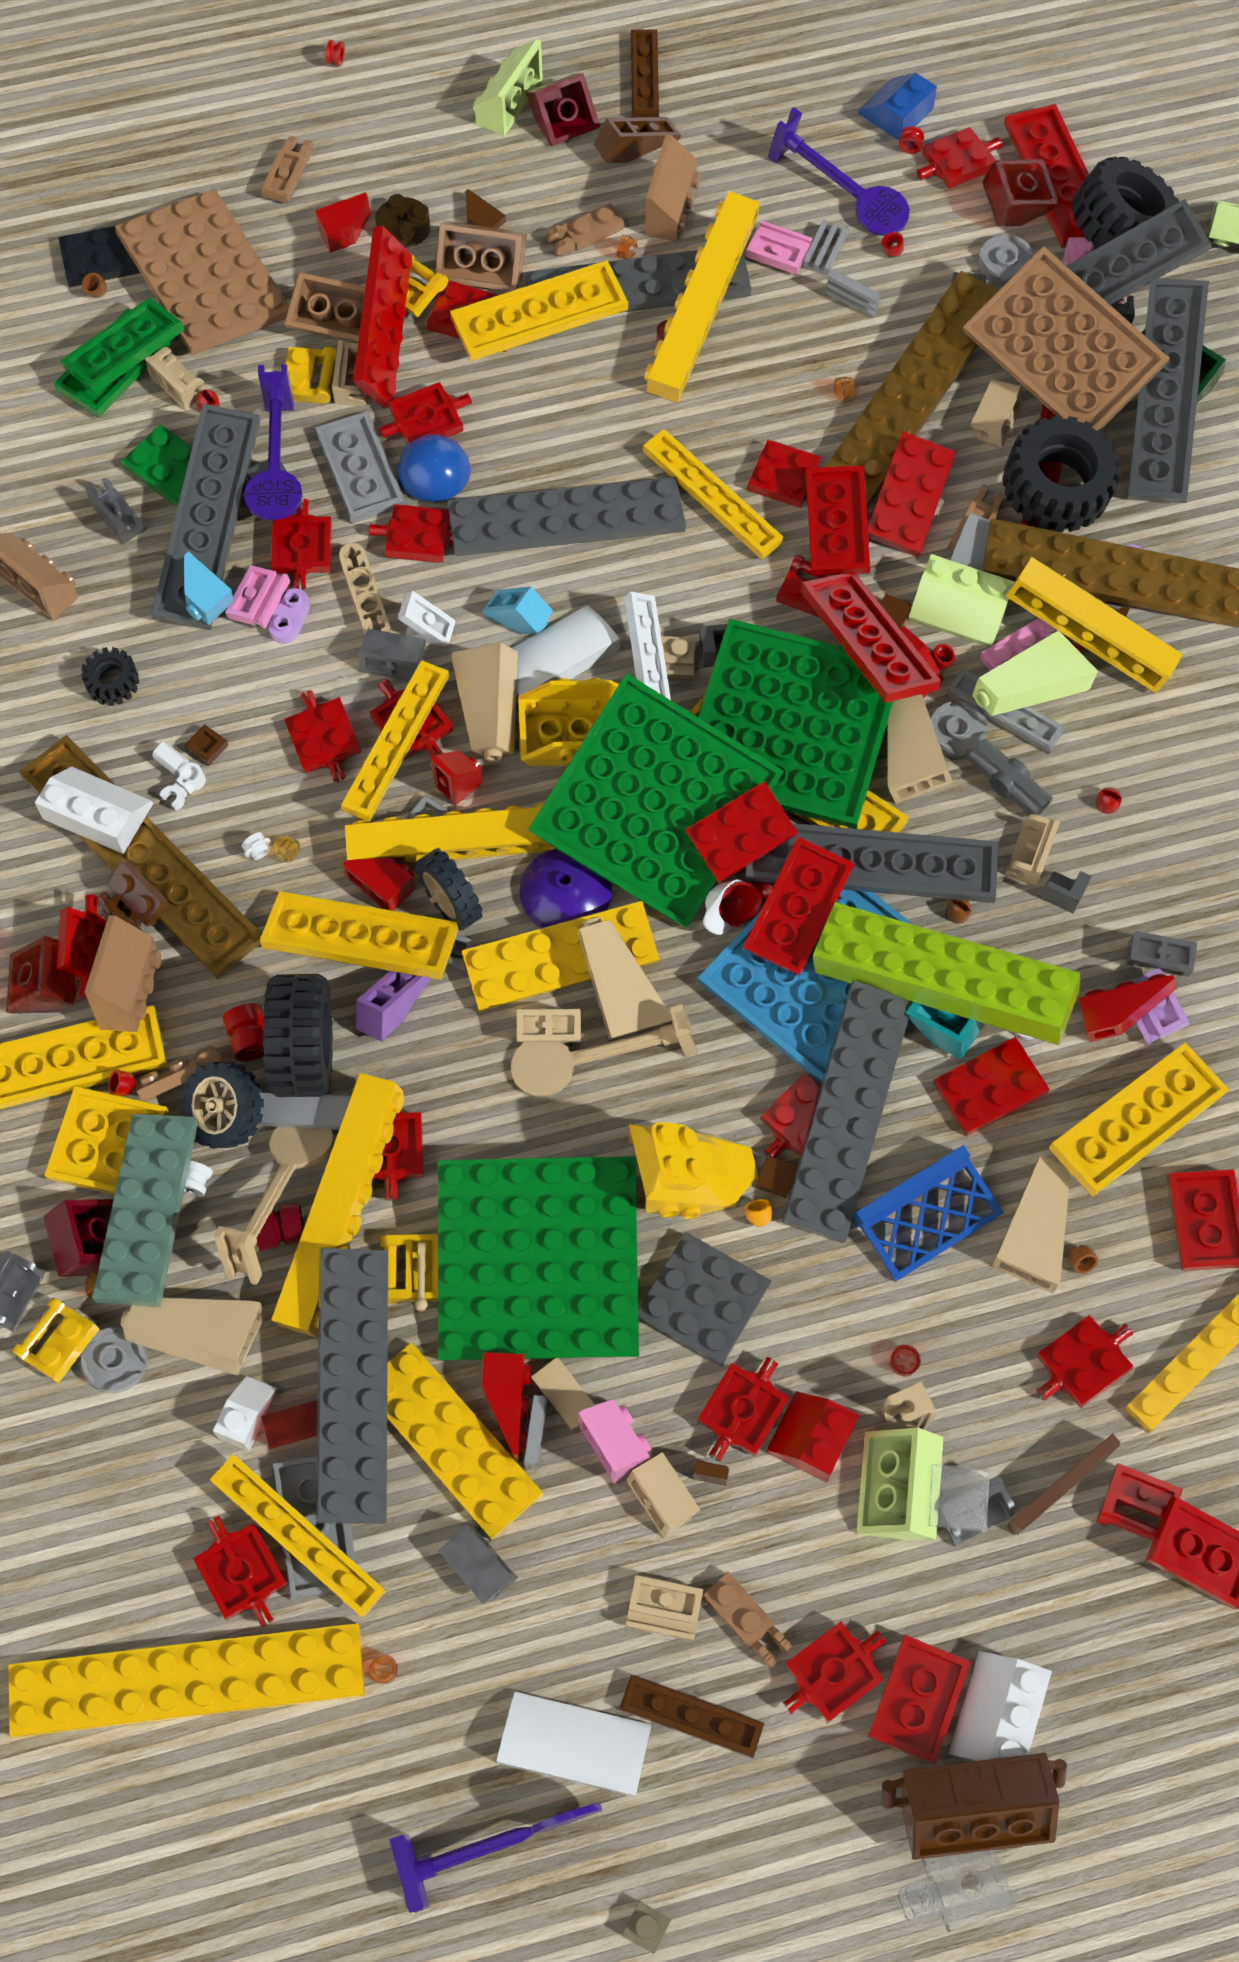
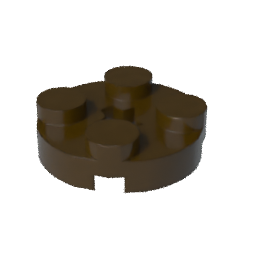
(404, 209)

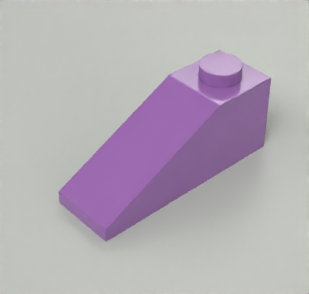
(388, 1003)

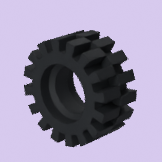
(104, 662)

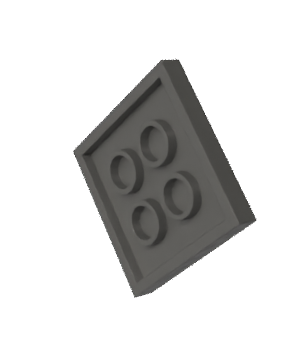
(703, 1299)

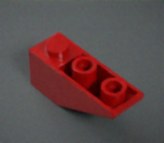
(1118, 1009)
(504, 1389)

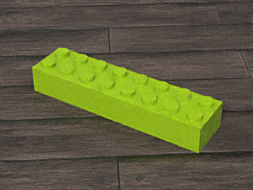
(947, 973)

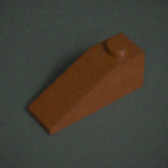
(631, 138)

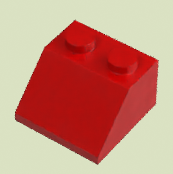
(813, 1434)

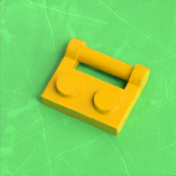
(419, 295)
(301, 370)
(410, 1242)
(62, 1346)

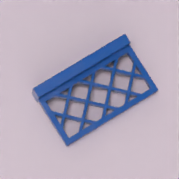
(915, 1187)

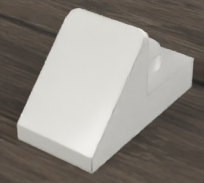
(425, 620)

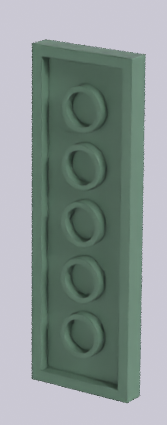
(145, 1210)

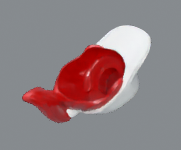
(733, 904)

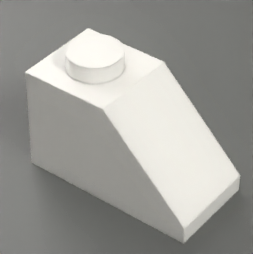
(243, 1412)

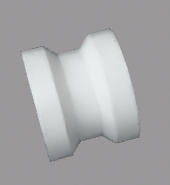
(196, 1179)

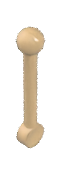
(421, 1304)

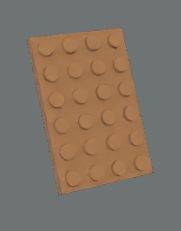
(203, 270)
(1065, 342)

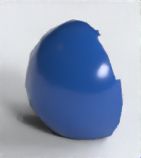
(433, 468)

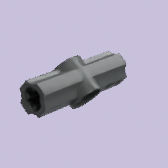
(1009, 777)

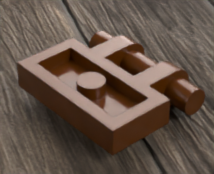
(136, 893)

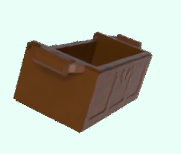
(978, 1804)

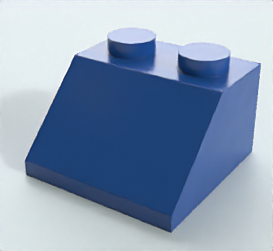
(900, 103)

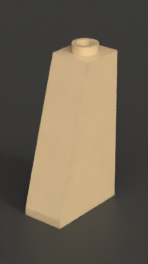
(488, 697)
(914, 751)
(620, 985)
(1037, 1230)
(197, 1329)

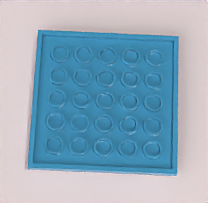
(786, 1009)

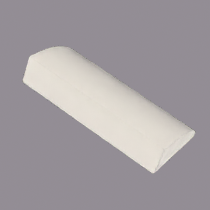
(564, 649)
(574, 1744)

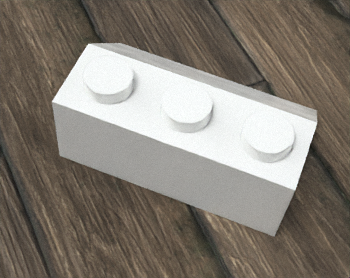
(93, 808)
(999, 1708)

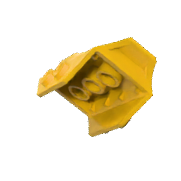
(558, 718)
(690, 1170)

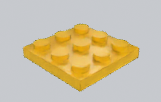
(94, 1139)

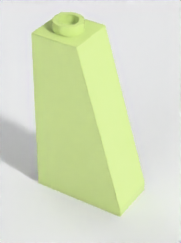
(1035, 676)

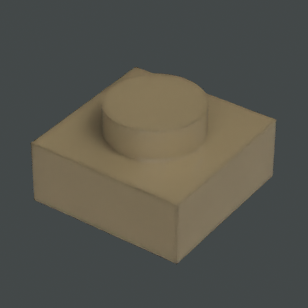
(646, 1927)

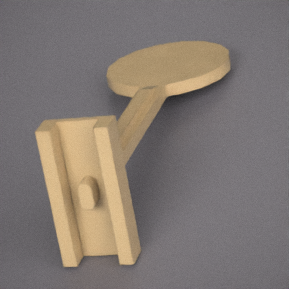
(547, 1067)
(293, 1150)

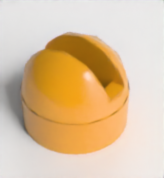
(758, 1212)

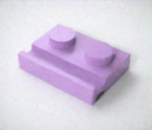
(1164, 1018)

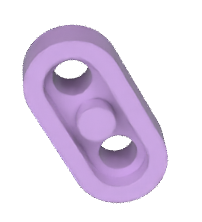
(290, 613)

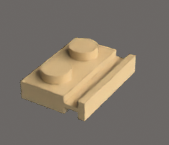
(678, 657)
(664, 1608)

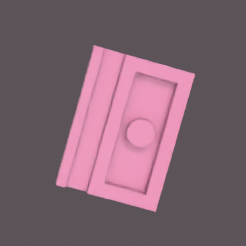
(778, 247)
(257, 596)

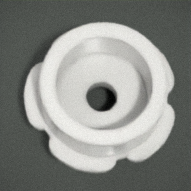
(256, 846)

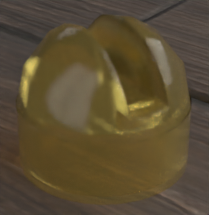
(286, 848)

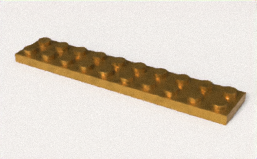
(914, 383)
(1118, 571)
(196, 908)

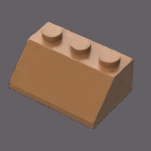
(671, 191)
(481, 255)
(326, 307)
(35, 576)
(122, 976)

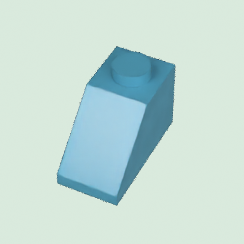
(204, 591)
(519, 610)

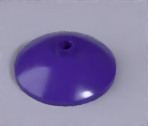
(552, 903)

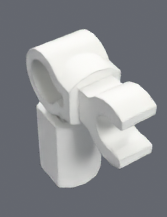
(189, 774)

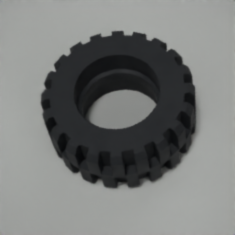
(1118, 198)
(1072, 445)
(298, 1035)

